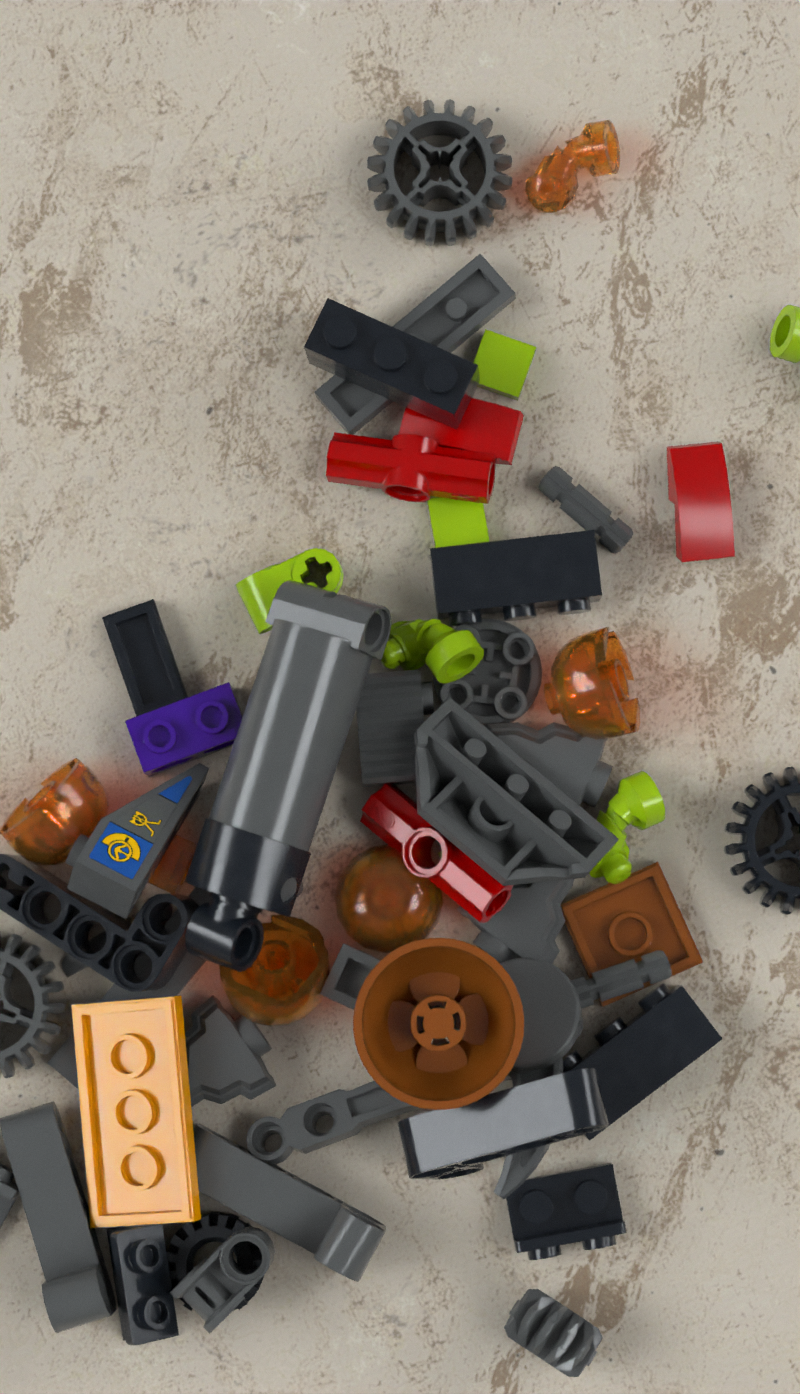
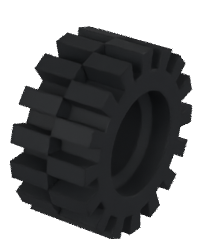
(211, 1228)

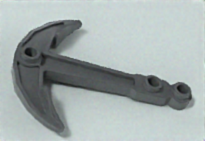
(367, 1106)

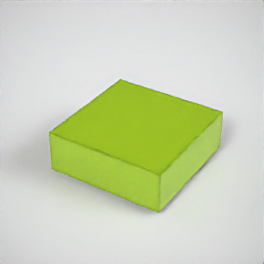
(503, 364)
(457, 522)

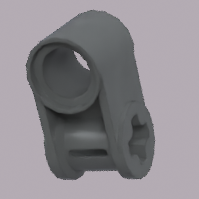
(219, 1282)

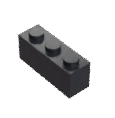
(392, 363)
(516, 577)
(647, 1050)

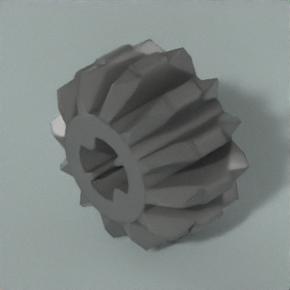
(553, 1332)

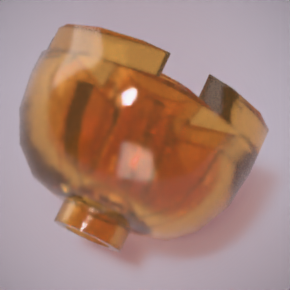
(593, 687)
(57, 815)
(385, 902)
(284, 978)

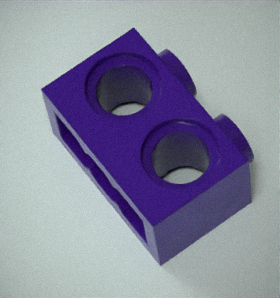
(186, 729)

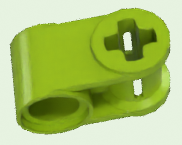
(260, 588)

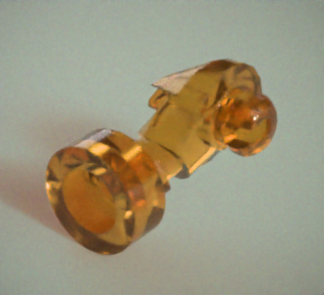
(556, 178)

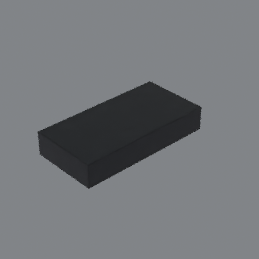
(145, 657)

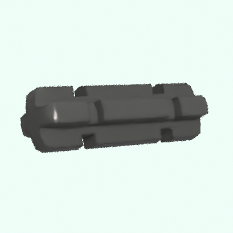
(585, 509)
(623, 978)

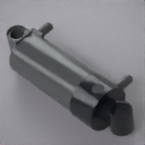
(281, 767)

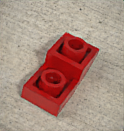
(483, 429)
(701, 501)

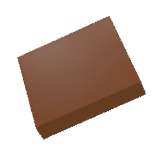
(628, 922)

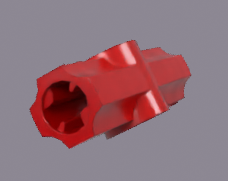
(411, 468)
(396, 821)

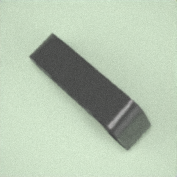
(286, 1204)
(59, 1218)

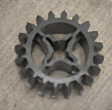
(424, 156)
(34, 1021)

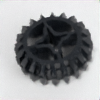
(756, 860)

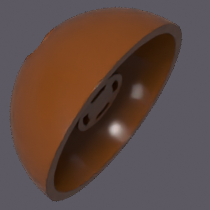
(484, 1011)

